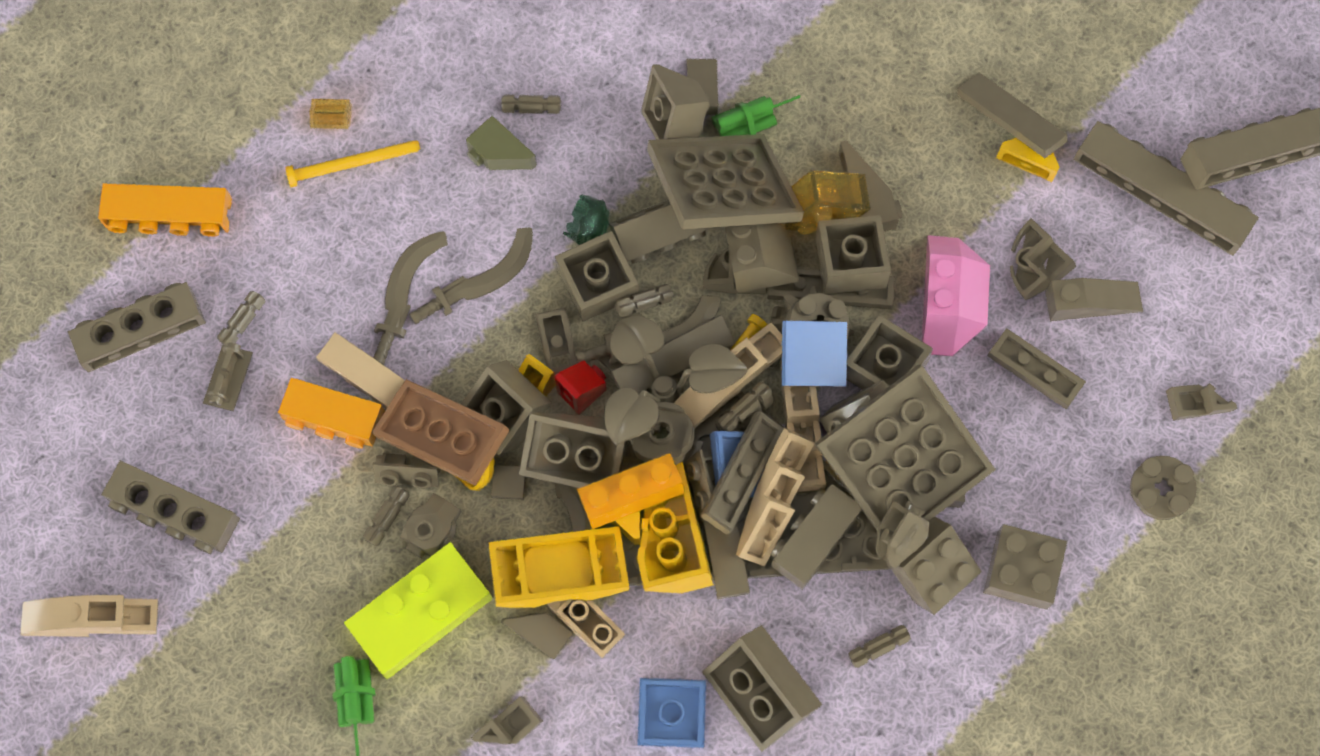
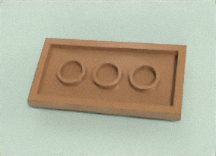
(441, 432)

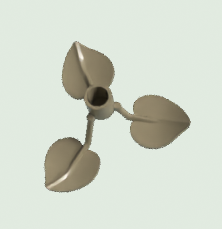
(634, 413)

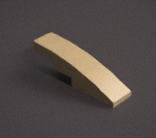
(360, 370)
(803, 416)
(771, 502)

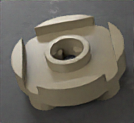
(679, 438)
(1178, 477)

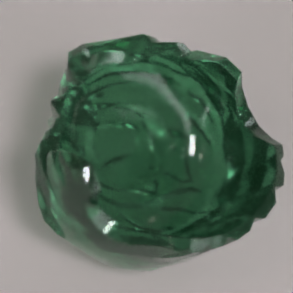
(589, 220)

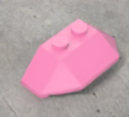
(953, 295)

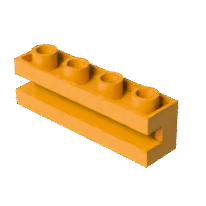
(164, 205)

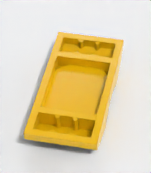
(558, 567)

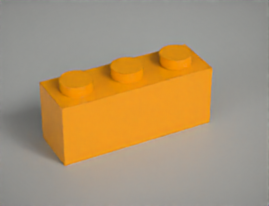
(330, 413)
(631, 491)

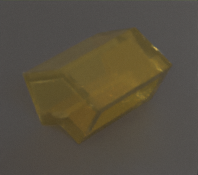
(330, 113)

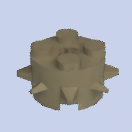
(814, 308)

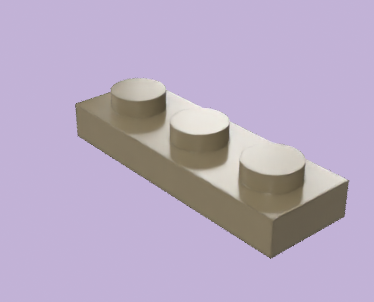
(1036, 368)

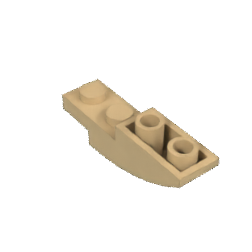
(757, 355)
(89, 614)
(588, 623)

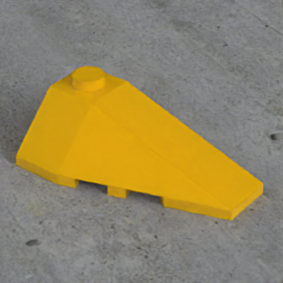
(672, 545)

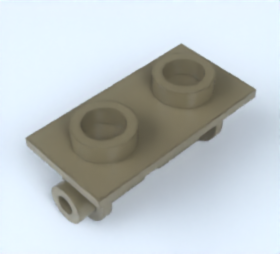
(228, 377)
(392, 470)
(701, 474)

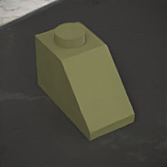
(498, 148)

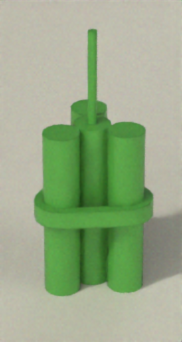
(748, 117)
(353, 694)

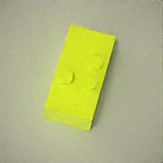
(418, 610)

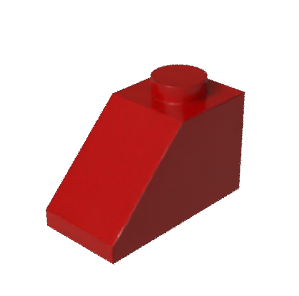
(580, 385)

